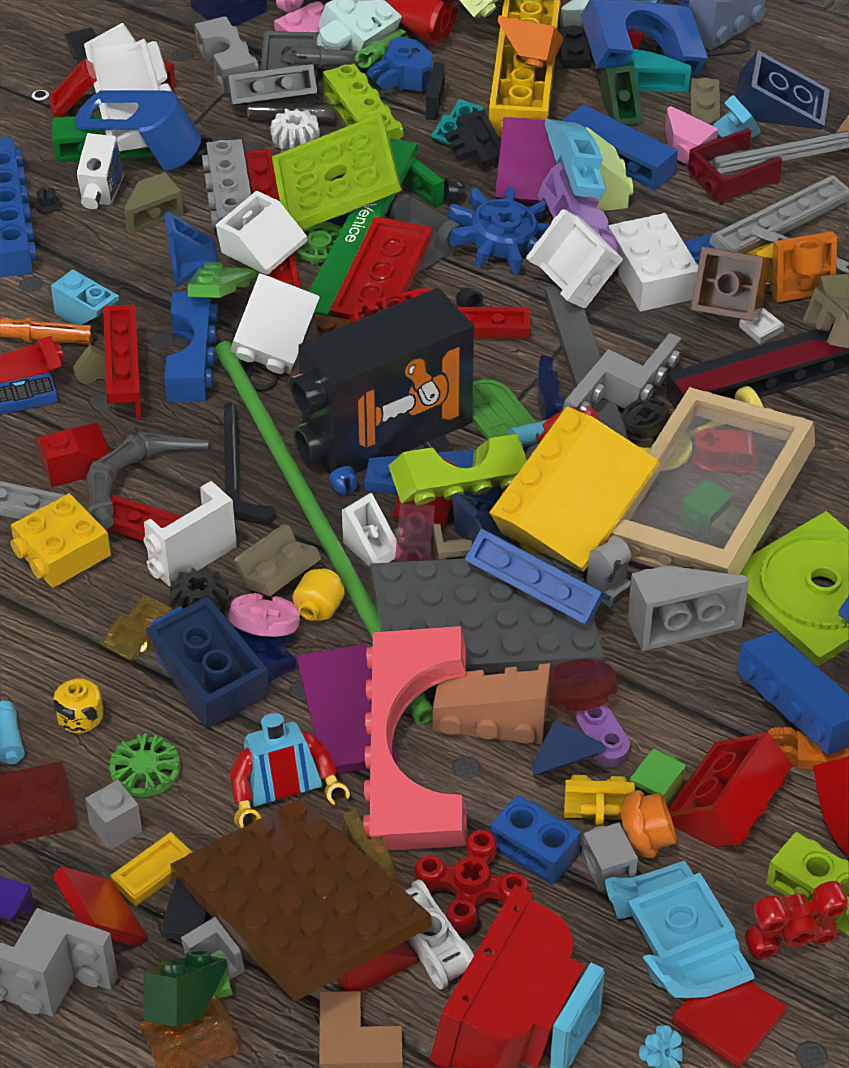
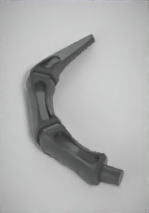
(131, 451)

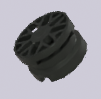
(645, 421)

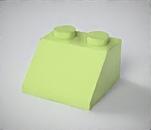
(614, 177)

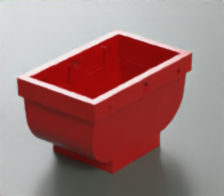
(513, 995)

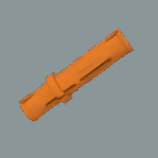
(35, 330)

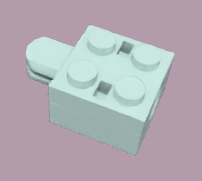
(356, 23)

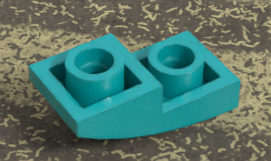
(448, 123)

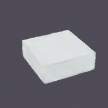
(762, 329)

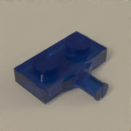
(271, 652)

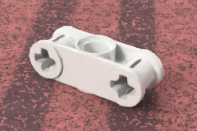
(442, 954)

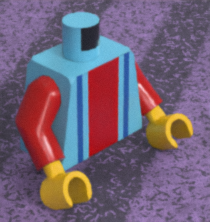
(279, 765)

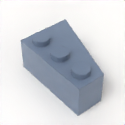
(725, 18)

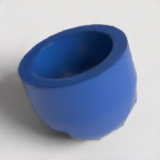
(343, 480)

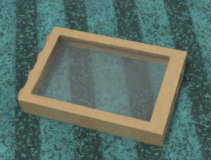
(715, 483)

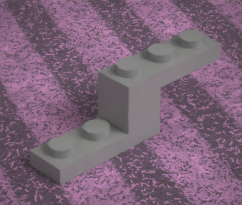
(623, 379)

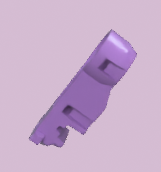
(559, 196)

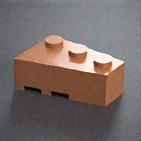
(494, 705)

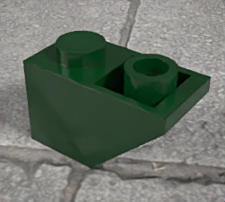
(182, 988)

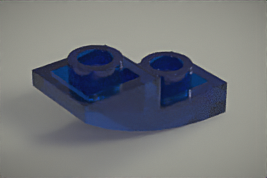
(548, 395)

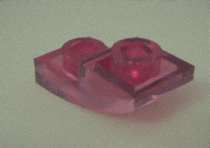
(414, 532)

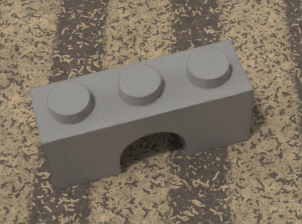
(221, 43)

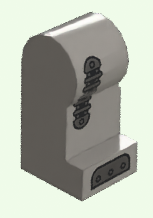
(609, 569)

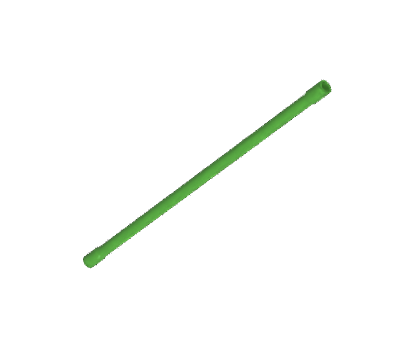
(420, 707)

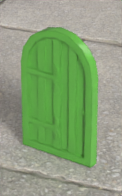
(497, 409)

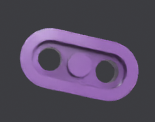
(605, 729)

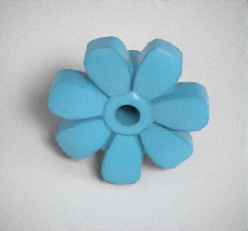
(662, 1048)

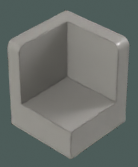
(214, 938)

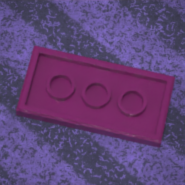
(338, 702)

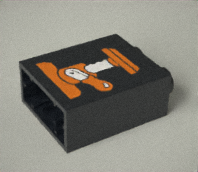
(384, 383)

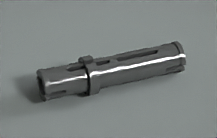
(323, 57)

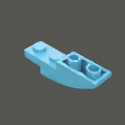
(580, 155)

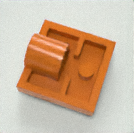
(800, 264)

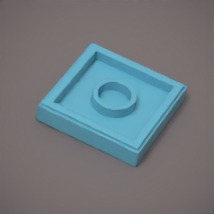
(577, 1017)

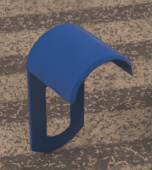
(159, 121)

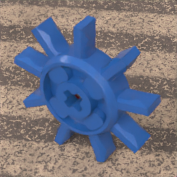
(498, 227)

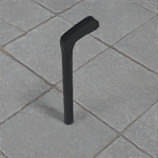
(249, 512)

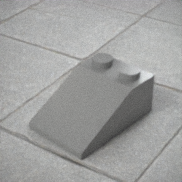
(684, 604)

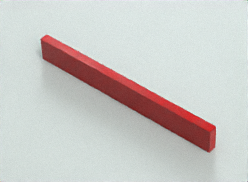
(263, 179)

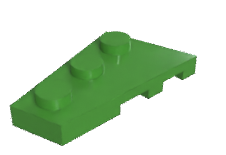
(217, 281)

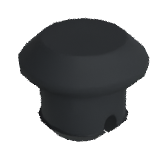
(47, 201)

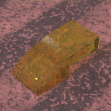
(127, 634)
(374, 848)

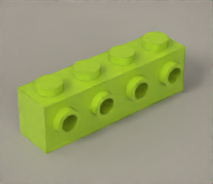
(356, 99)

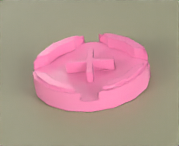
(264, 616)

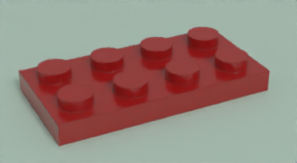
(382, 264)

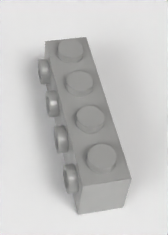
(225, 178)

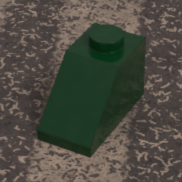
(621, 94)

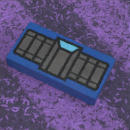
(27, 393)

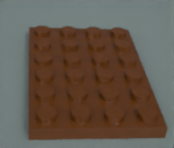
(300, 898)

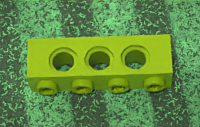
(795, 870)

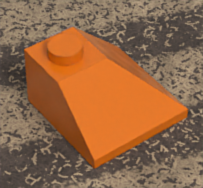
(532, 40)

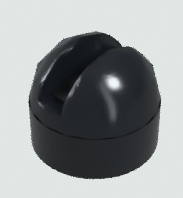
(452, 190)
(469, 298)

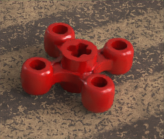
(468, 880)
(796, 920)

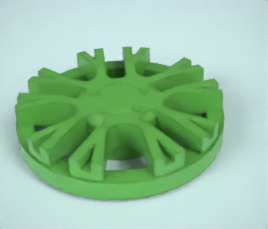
(318, 243)
(145, 765)

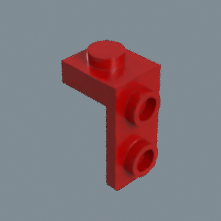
(31, 360)

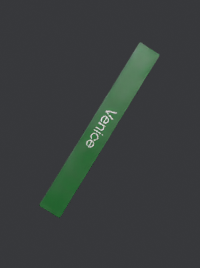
(353, 232)

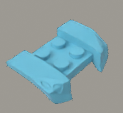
(685, 930)

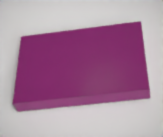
(523, 158)

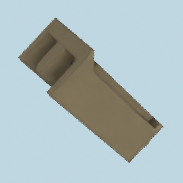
(830, 310)

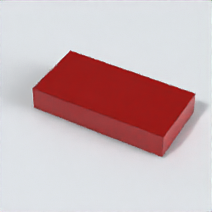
(72, 88)

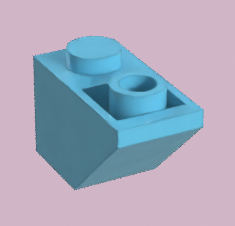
(80, 298)

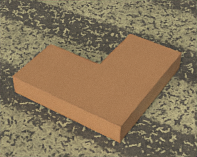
(348, 1044)

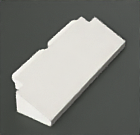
(125, 65)

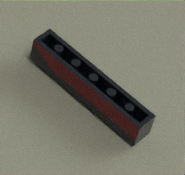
(763, 368)

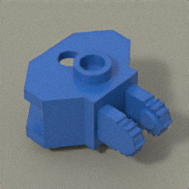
(402, 67)

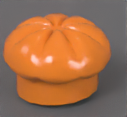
(647, 823)

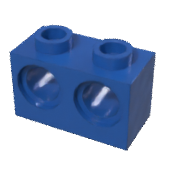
(531, 843)

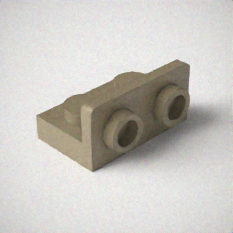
(275, 561)

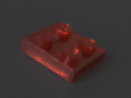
(34, 803)

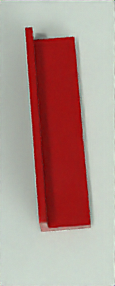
(121, 355)

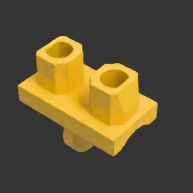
(596, 798)

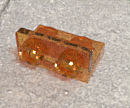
(194, 1042)

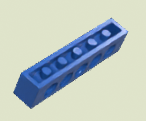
(14, 231)

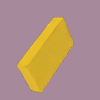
(149, 869)

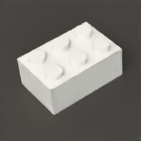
(654, 262)

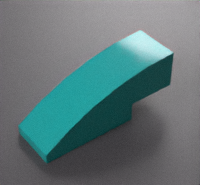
(659, 72)

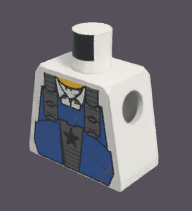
(98, 183)

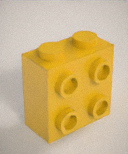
(60, 540)

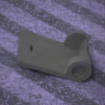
(413, 211)

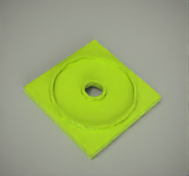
(357, 152)
(788, 598)

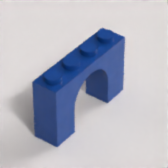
(667, 24)

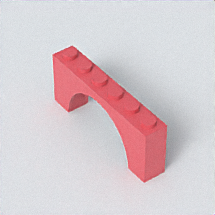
(403, 668)

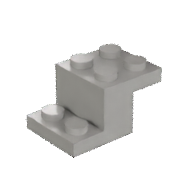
(49, 959)

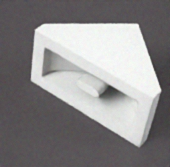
(368, 531)

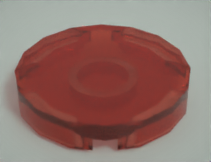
(582, 684)

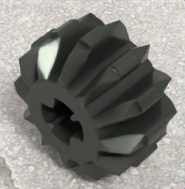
(196, 586)

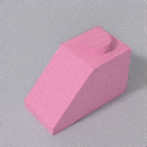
(686, 132)

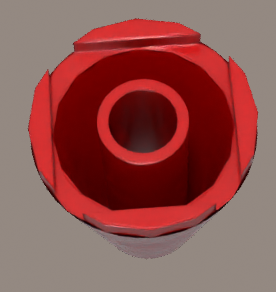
(427, 18)

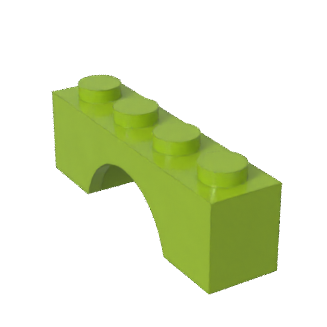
(424, 475)

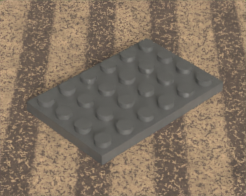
(497, 620)

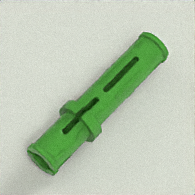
(375, 49)

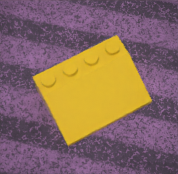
(573, 489)

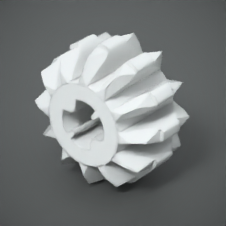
(294, 129)

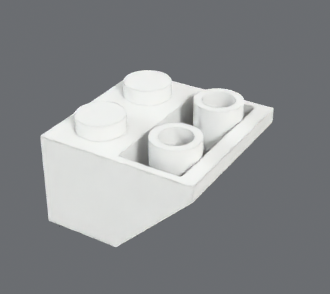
(259, 233)

